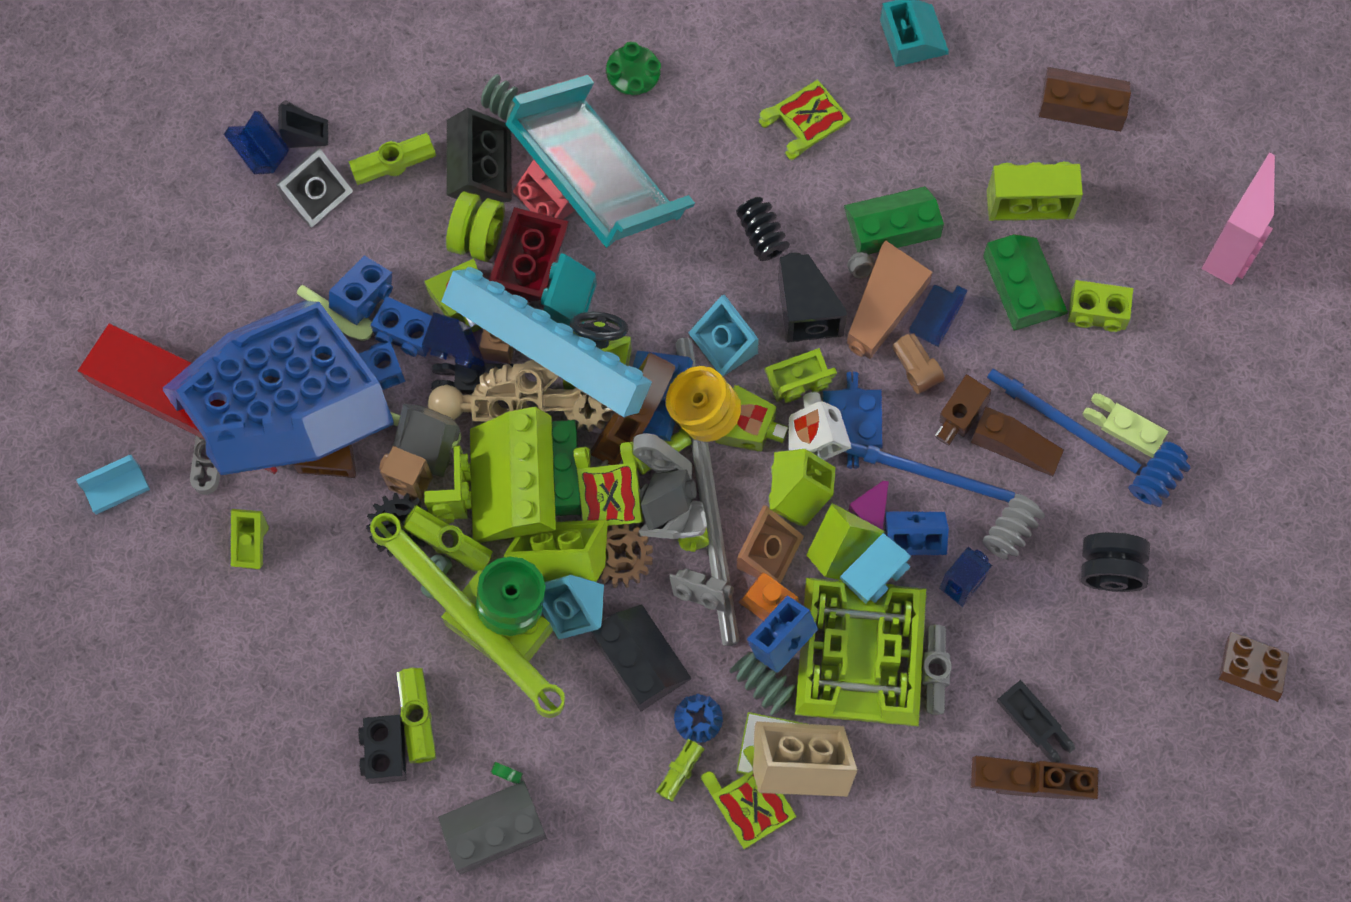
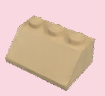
(802, 759)

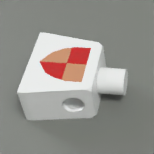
(818, 428)

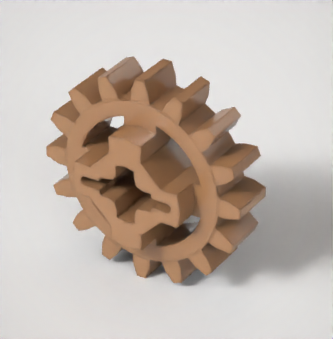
(631, 562)

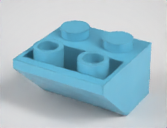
(875, 568)

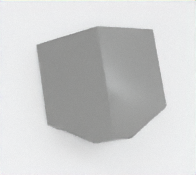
(686, 525)

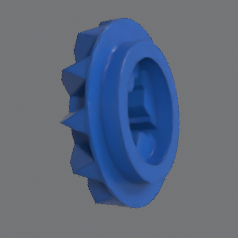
(703, 731)

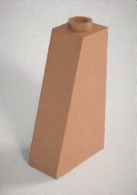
(888, 296)

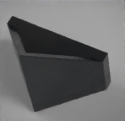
(300, 127)

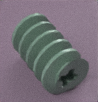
(498, 97)
(764, 682)

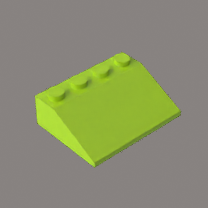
(512, 476)

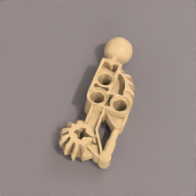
(515, 389)

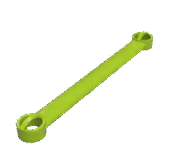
(466, 614)

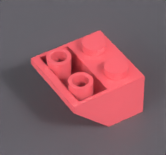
(541, 194)

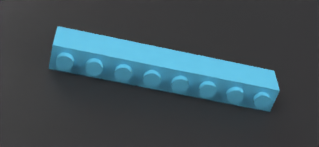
(546, 341)

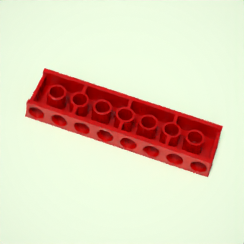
(138, 374)

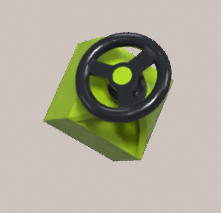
(606, 337)

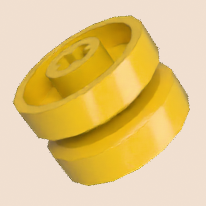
(703, 403)

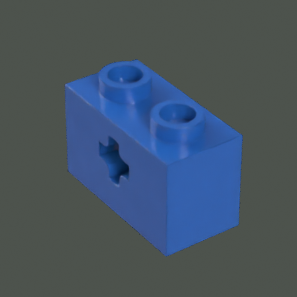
(918, 531)
(782, 634)

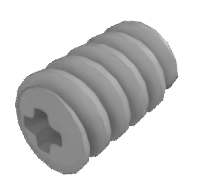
(1012, 526)

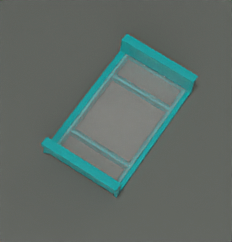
(589, 162)

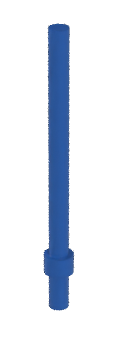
(1015, 389)
(872, 455)

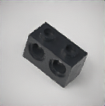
(392, 748)

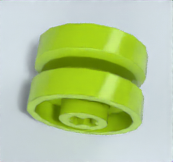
(475, 226)

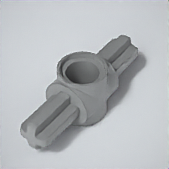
(936, 684)

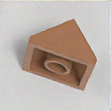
(769, 546)

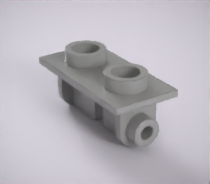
(689, 586)

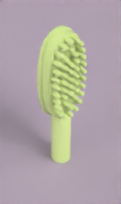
(361, 331)

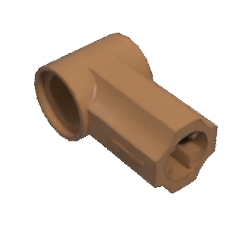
(921, 370)

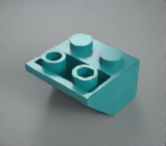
(912, 31)
(569, 290)

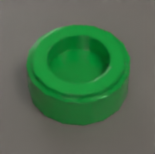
(506, 773)

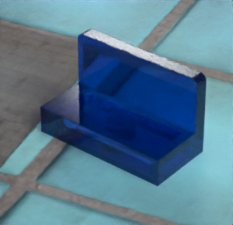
(258, 144)
(937, 314)

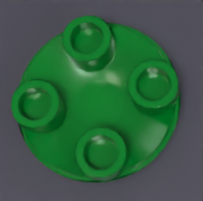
(633, 69)

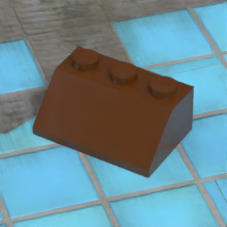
(1085, 99)

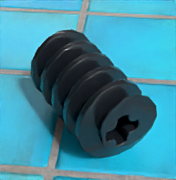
(761, 230)

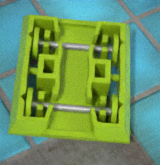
(862, 655)

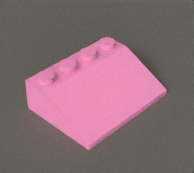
(1246, 228)

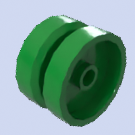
(510, 596)

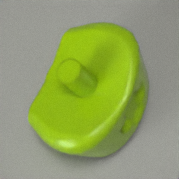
(694, 543)

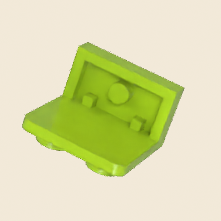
(798, 375)
(452, 503)

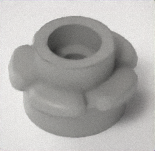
(860, 265)

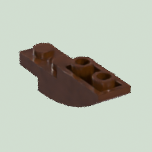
(624, 429)
(1034, 779)

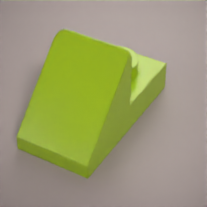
(247, 536)

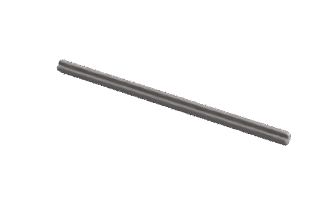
(708, 496)

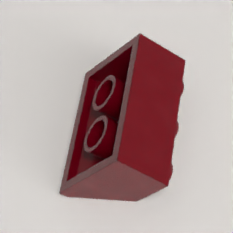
(528, 253)

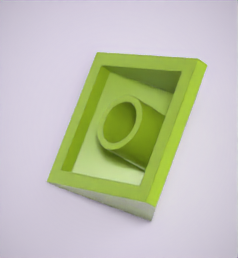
(841, 541)

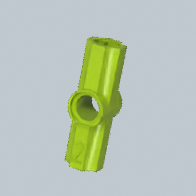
(376, 164)
(430, 530)
(418, 734)

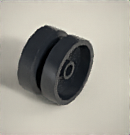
(1115, 562)

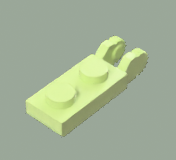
(1126, 425)

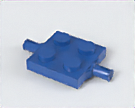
(860, 413)

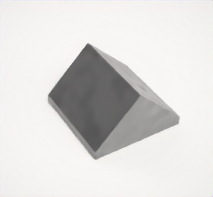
(313, 188)

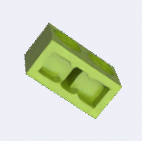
(1100, 297)

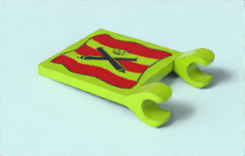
(809, 115)
(609, 490)
(745, 809)

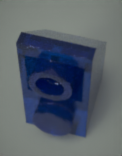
(452, 339)

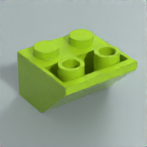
(800, 485)

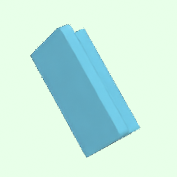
(113, 484)

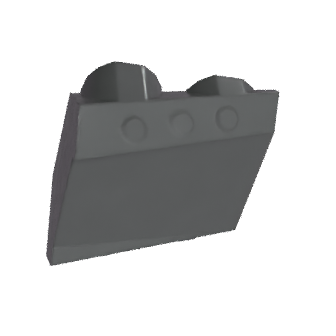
(427, 436)

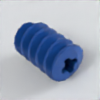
(1160, 474)

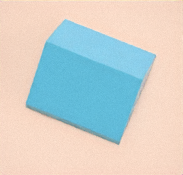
(724, 337)
(573, 605)

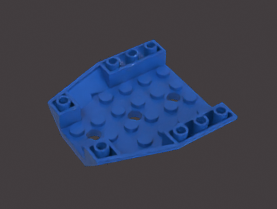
(298, 418)

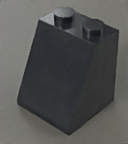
(808, 301)

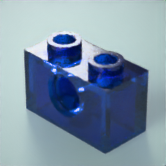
(966, 576)

